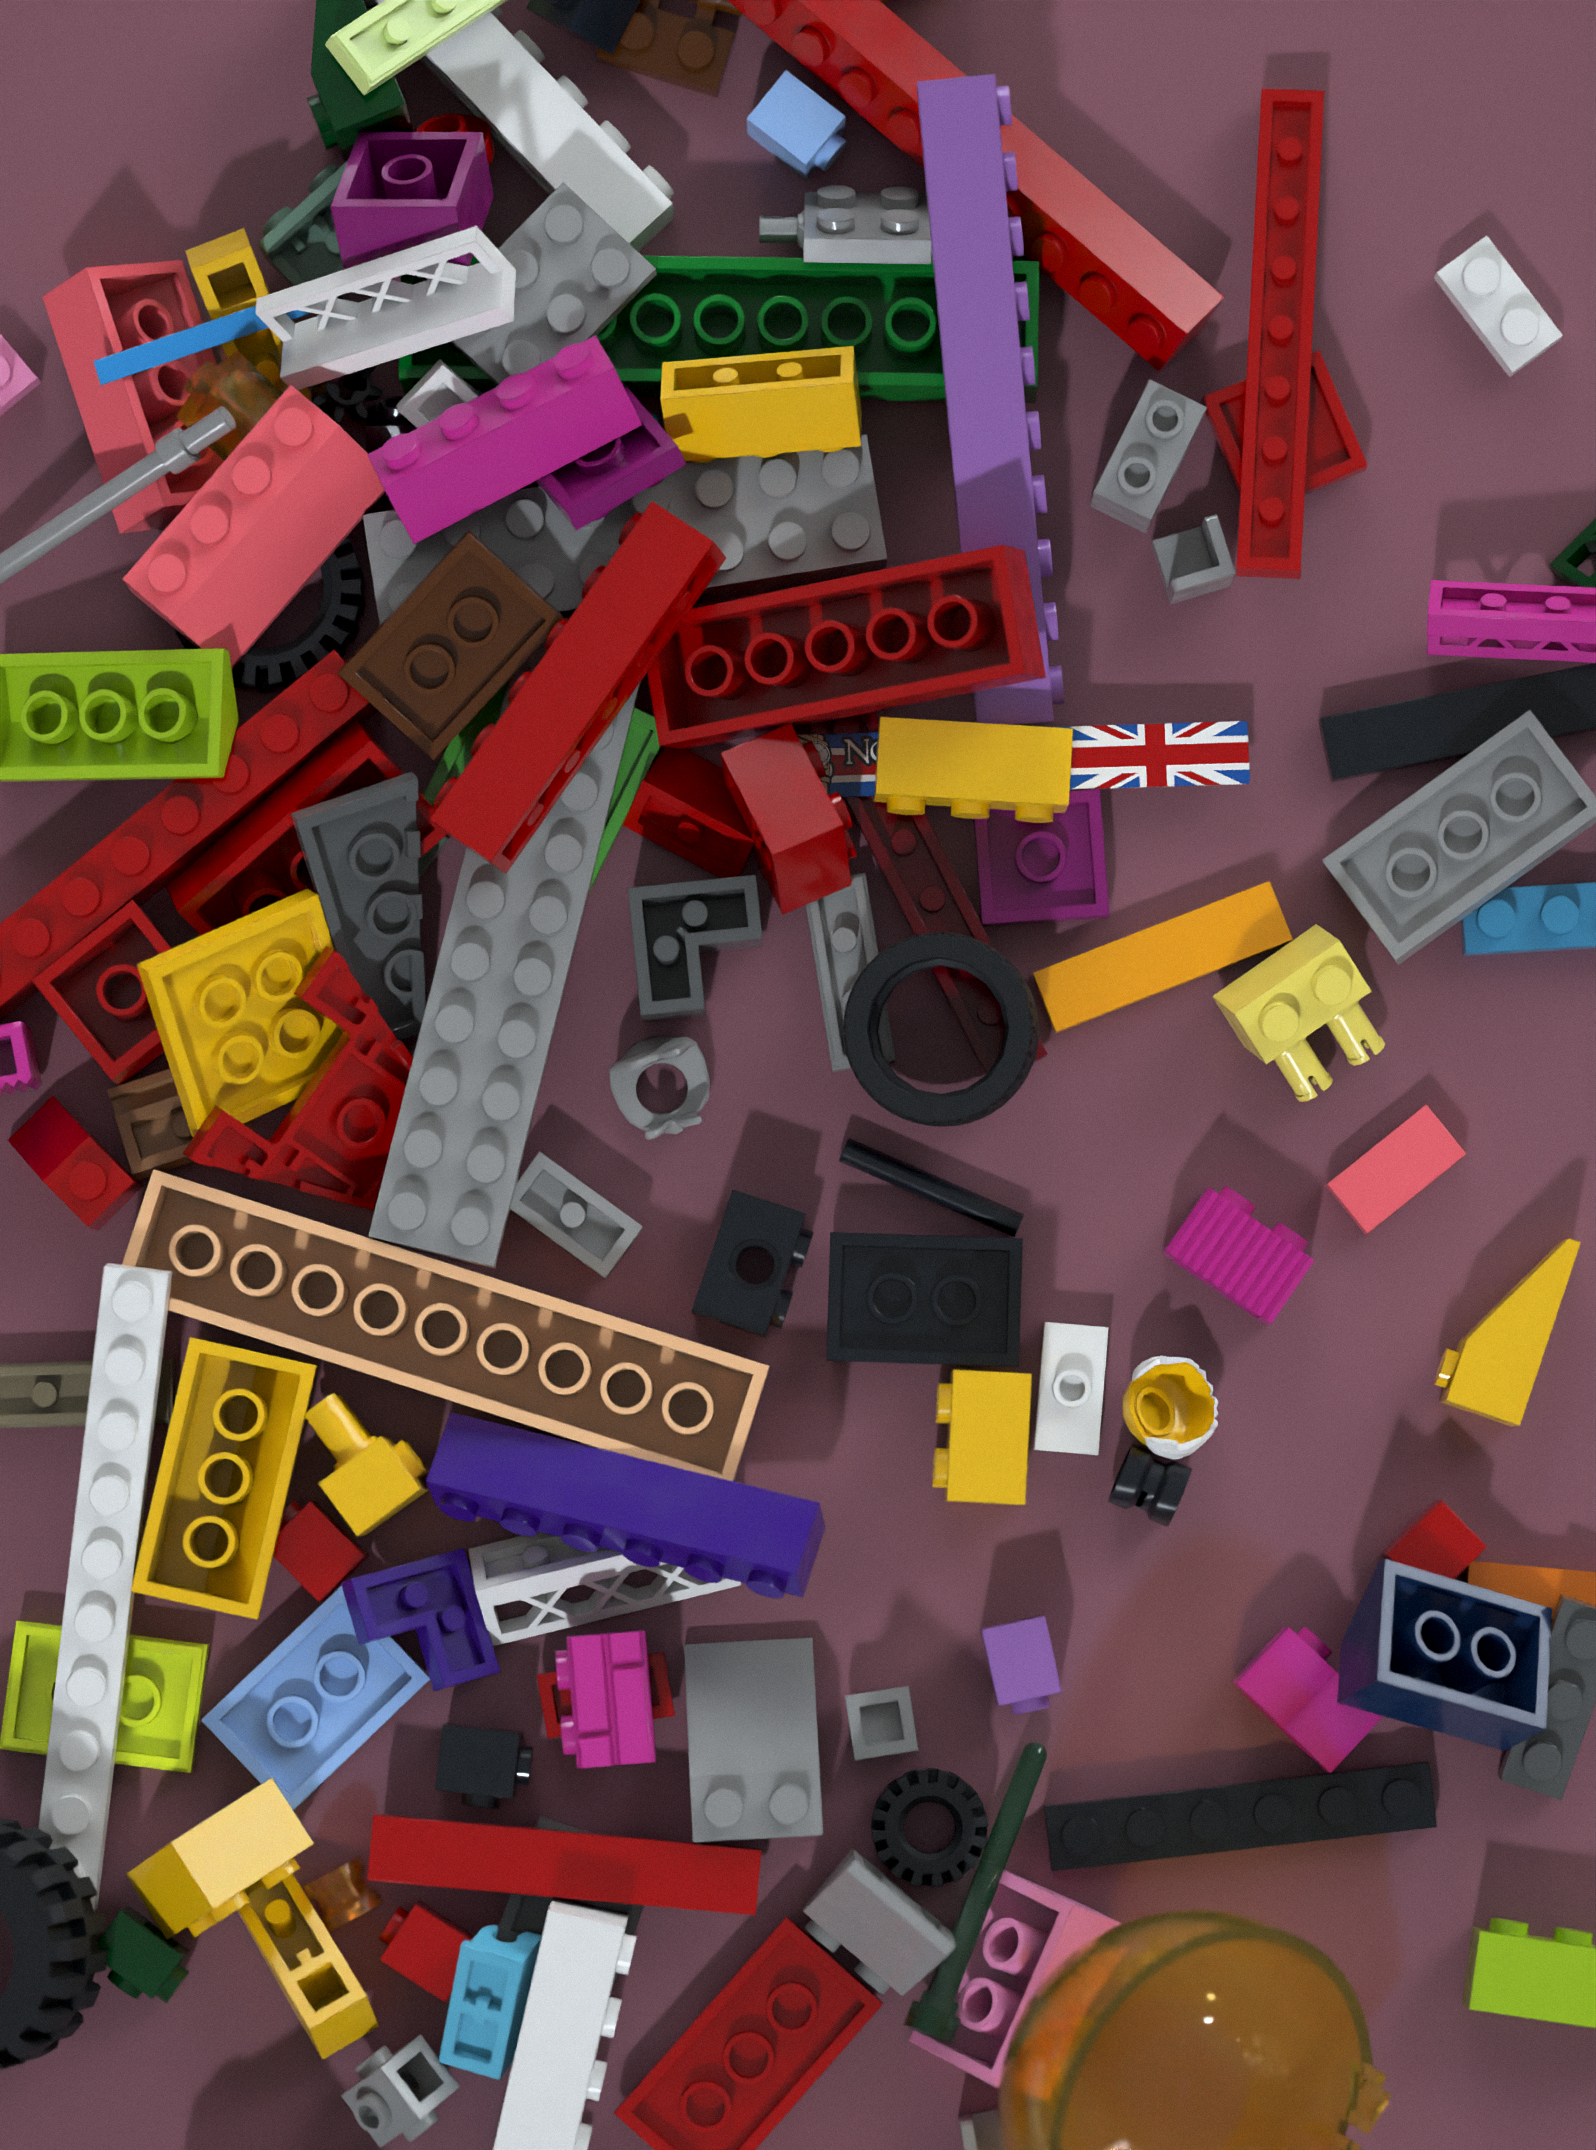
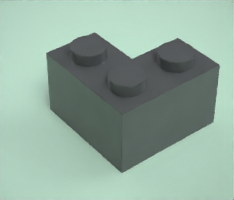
(678, 924)

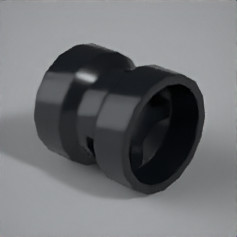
(1150, 1485)

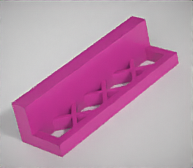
(1512, 621)

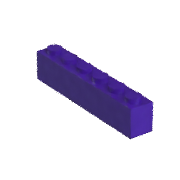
(626, 1506)

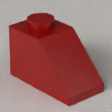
(74, 1164)

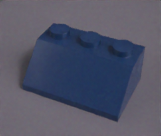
(1447, 1657)

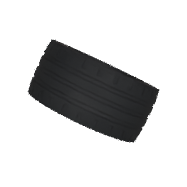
(864, 1014)

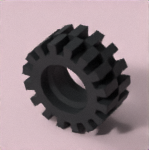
(935, 1867)

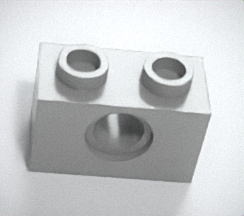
(1147, 456)

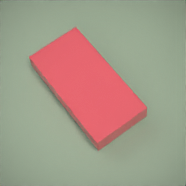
(1395, 1169)

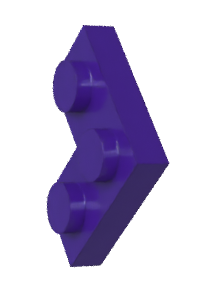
(435, 1600)

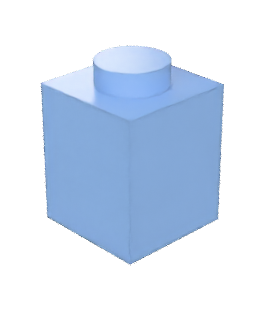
(798, 126)

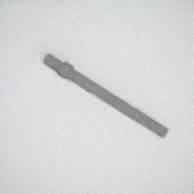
(172, 453)

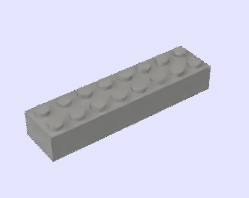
(772, 517)

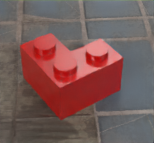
(792, 819)

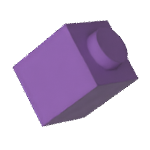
(1021, 1663)

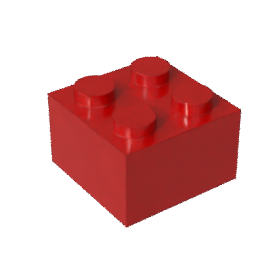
(102, 993)

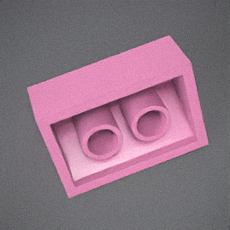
(1017, 1948)

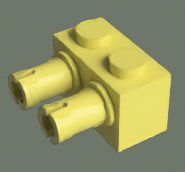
(1292, 997)

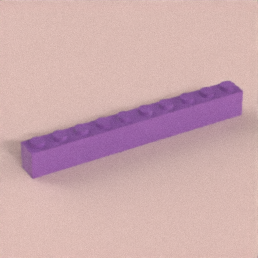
(983, 353)

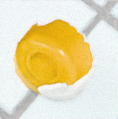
(1170, 1406)

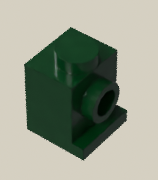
(143, 1957)

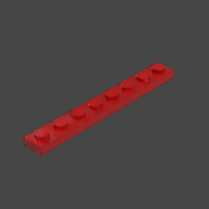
(1280, 334)

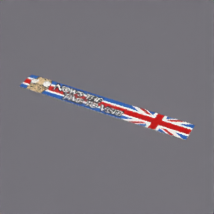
(1100, 756)

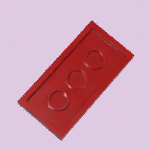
(751, 2049)

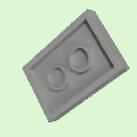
(567, 288)

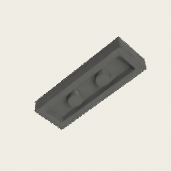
(1547, 1758)

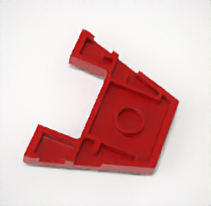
(344, 1119)

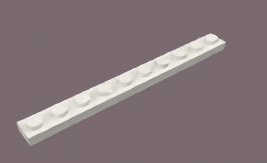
(104, 1563)

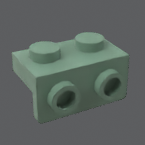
(304, 240)

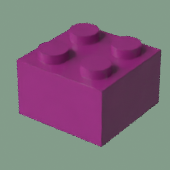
(410, 192)

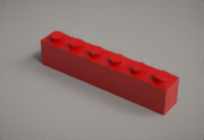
(577, 686)

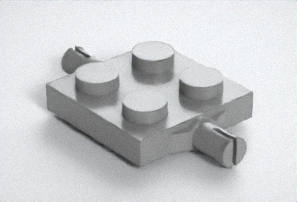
(857, 226)

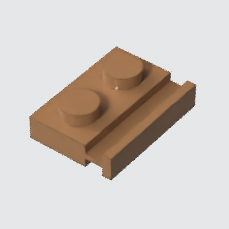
(152, 1124)

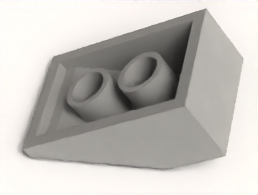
(753, 1739)
(877, 1924)

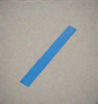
(182, 344)

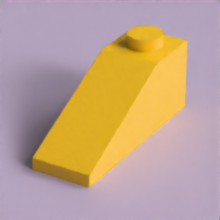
(230, 283)
(1503, 1351)
(307, 1965)

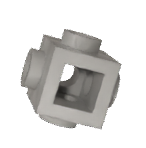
(399, 2091)

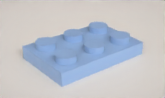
(314, 1701)

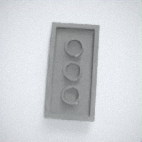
(1463, 837)

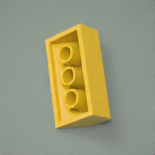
(224, 1478)

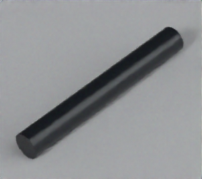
(931, 1187)

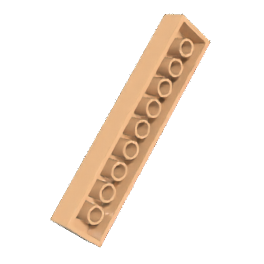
(446, 1329)

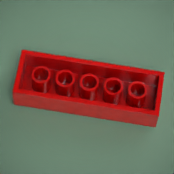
(847, 648)

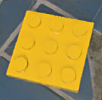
(232, 1013)

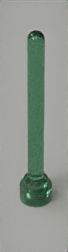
(936, 2009)

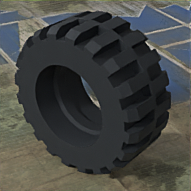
(52, 1944)

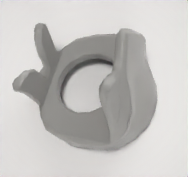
(676, 1051)

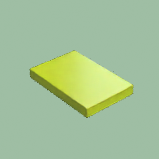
(158, 1698)

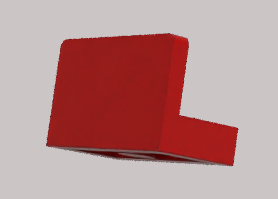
(691, 813)

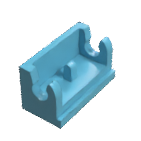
(488, 2002)

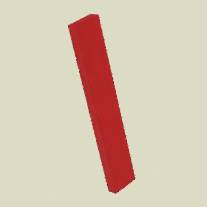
(564, 1864)

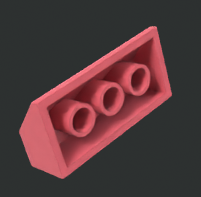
(110, 312)
(258, 528)

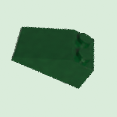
(339, 105)

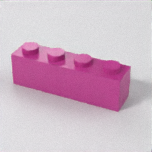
(504, 439)

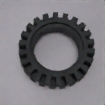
(328, 632)

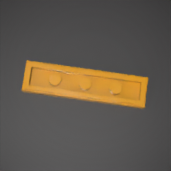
(1162, 957)

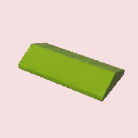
(116, 715)

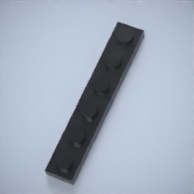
(1240, 1816)

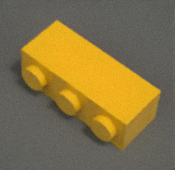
(762, 404)
(973, 768)

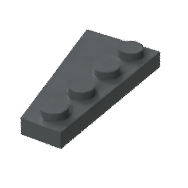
(366, 875)

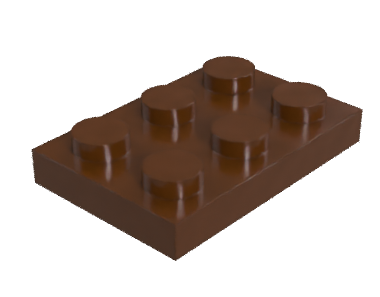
(451, 644)

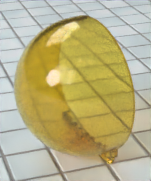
(1190, 2041)

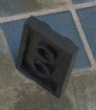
(924, 1299)

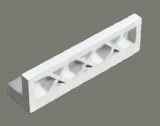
(398, 316)
(544, 1567)

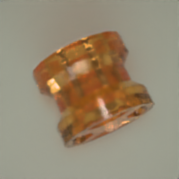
(343, 1894)

